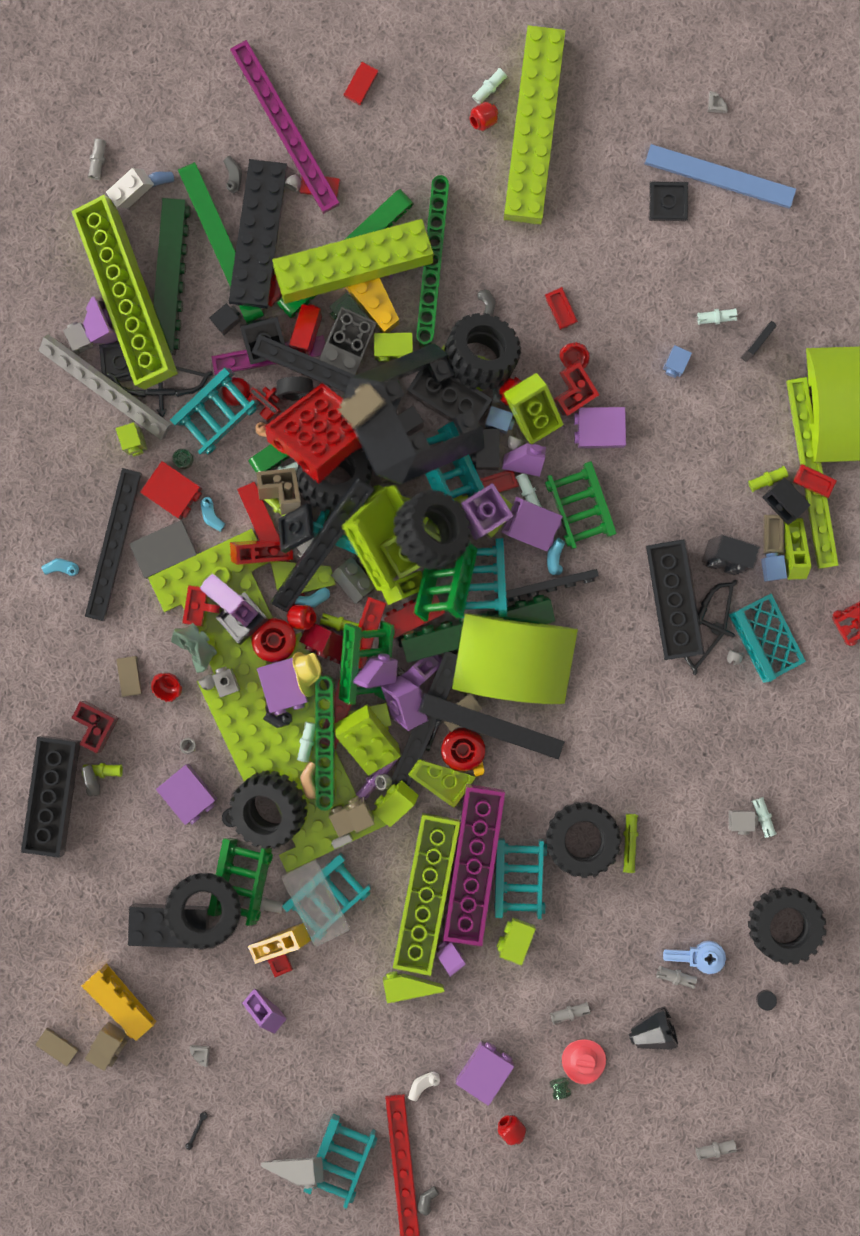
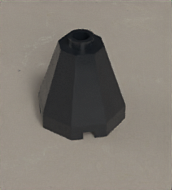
(655, 1031)

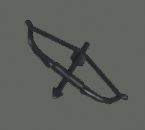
(163, 391)
(716, 628)

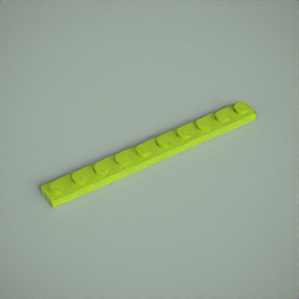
(818, 510)

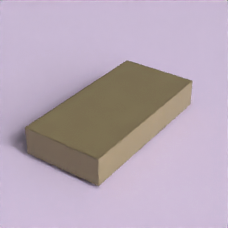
(773, 534)
(129, 676)
(57, 1046)

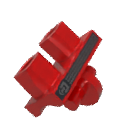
(269, 409)

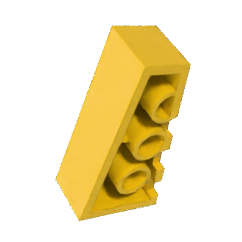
(376, 303)
(119, 1002)

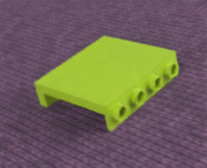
(372, 527)

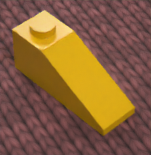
(280, 943)

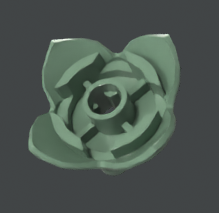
(196, 643)

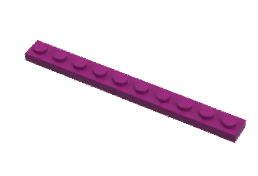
(284, 126)

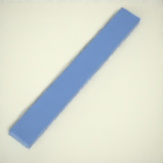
(720, 176)

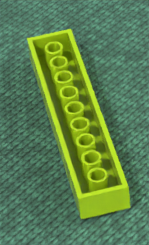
(534, 124)
(124, 292)

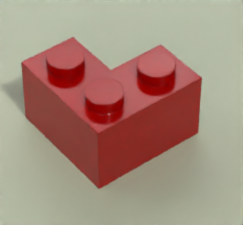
(580, 389)

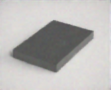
(163, 549)

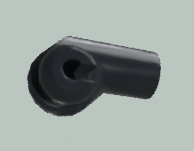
(278, 721)

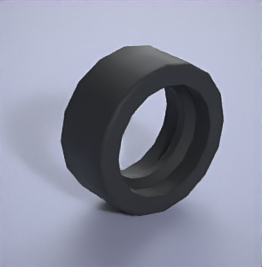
(293, 387)

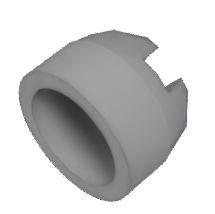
(293, 183)
(514, 443)
(733, 655)
(207, 682)
(183, 744)
(383, 781)

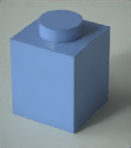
(676, 361)
(500, 420)
(773, 567)

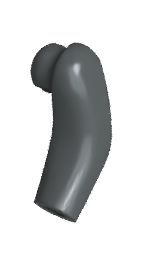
(235, 174)
(91, 781)

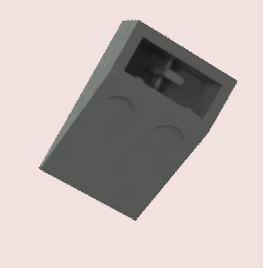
(347, 340)
(354, 579)

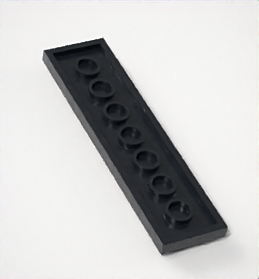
(258, 233)

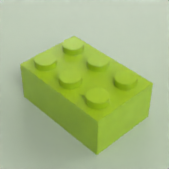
(533, 408)
(367, 740)

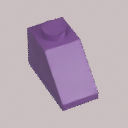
(525, 459)
(423, 669)
(377, 672)
(450, 956)
(264, 1011)

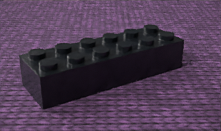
(675, 599)
(50, 796)

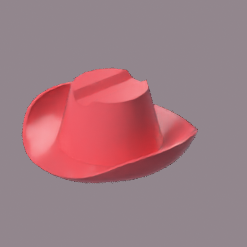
(584, 1061)

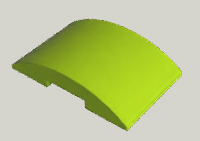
(836, 403)
(514, 660)

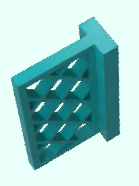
(752, 643)

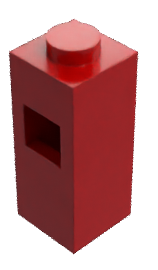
(306, 329)

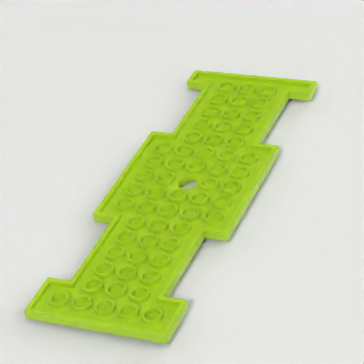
(240, 715)

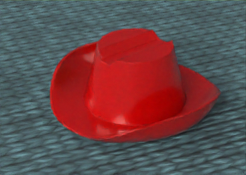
(274, 640)
(463, 749)

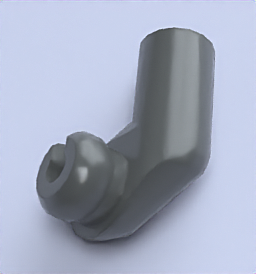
(488, 299)
(425, 1200)

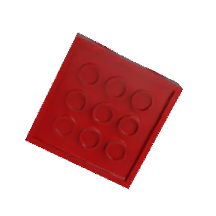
(313, 433)

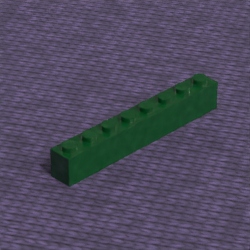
(170, 268)
(447, 636)

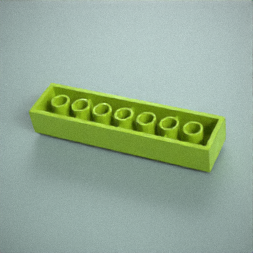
(353, 261)
(426, 894)

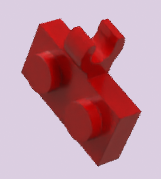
(196, 606)

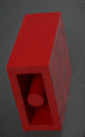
(172, 490)

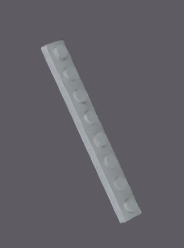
(104, 387)

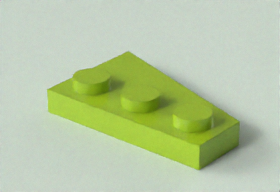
(320, 579)
(441, 781)

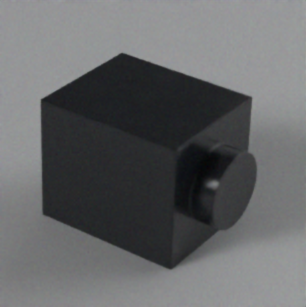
(225, 318)

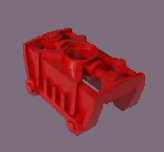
(851, 612)

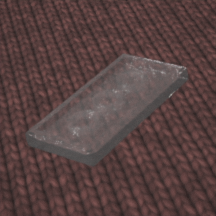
(315, 903)

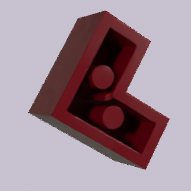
(324, 641)
(99, 724)

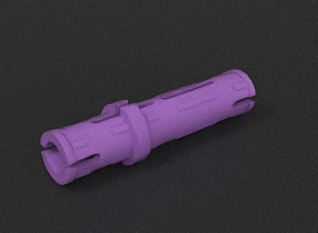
(369, 786)

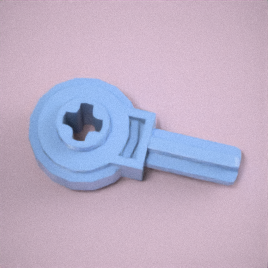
(697, 955)

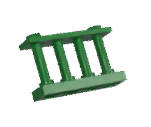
(594, 491)
(457, 590)
(351, 654)
(226, 868)

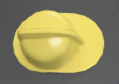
(308, 671)

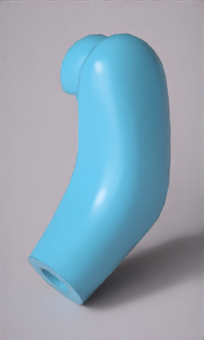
(209, 515)
(553, 557)
(61, 565)
(315, 599)

